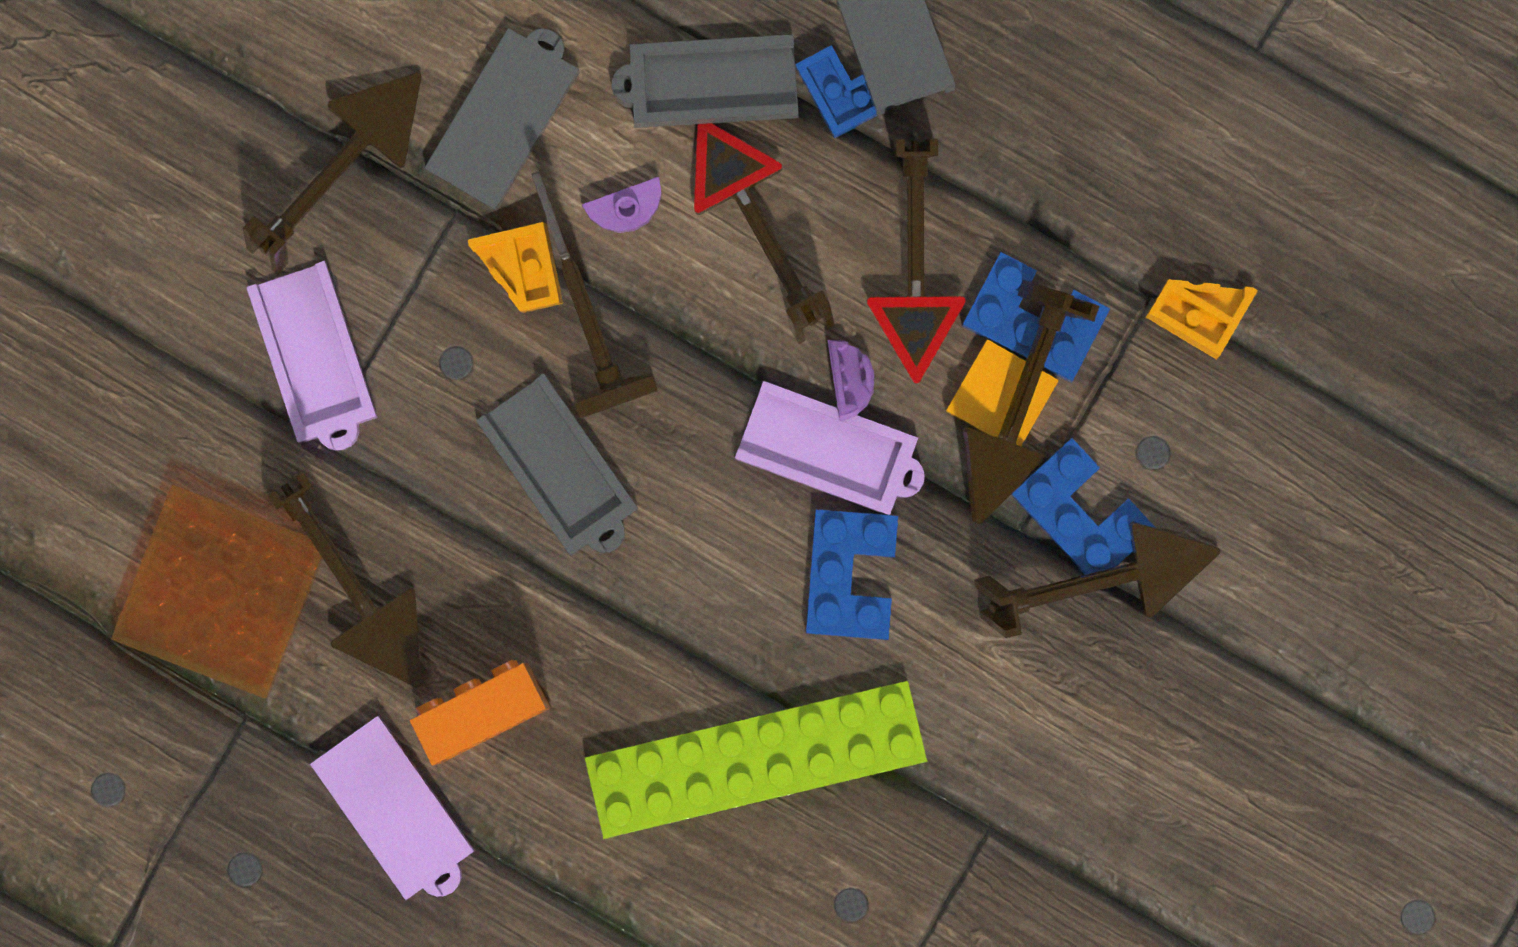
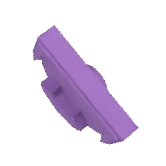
(627, 208)
(852, 378)

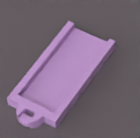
(313, 356)
(815, 448)
(394, 810)

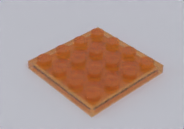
(219, 592)

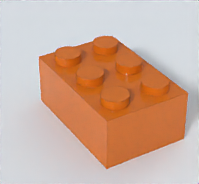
(478, 711)

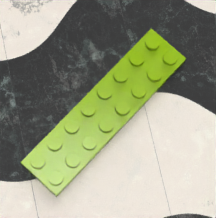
(755, 759)

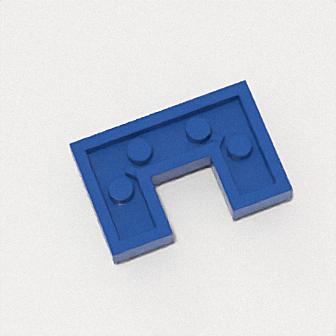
(839, 100)
(1000, 320)
(1049, 503)
(830, 601)

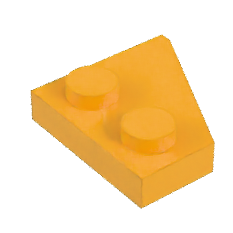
(522, 264)
(1201, 313)

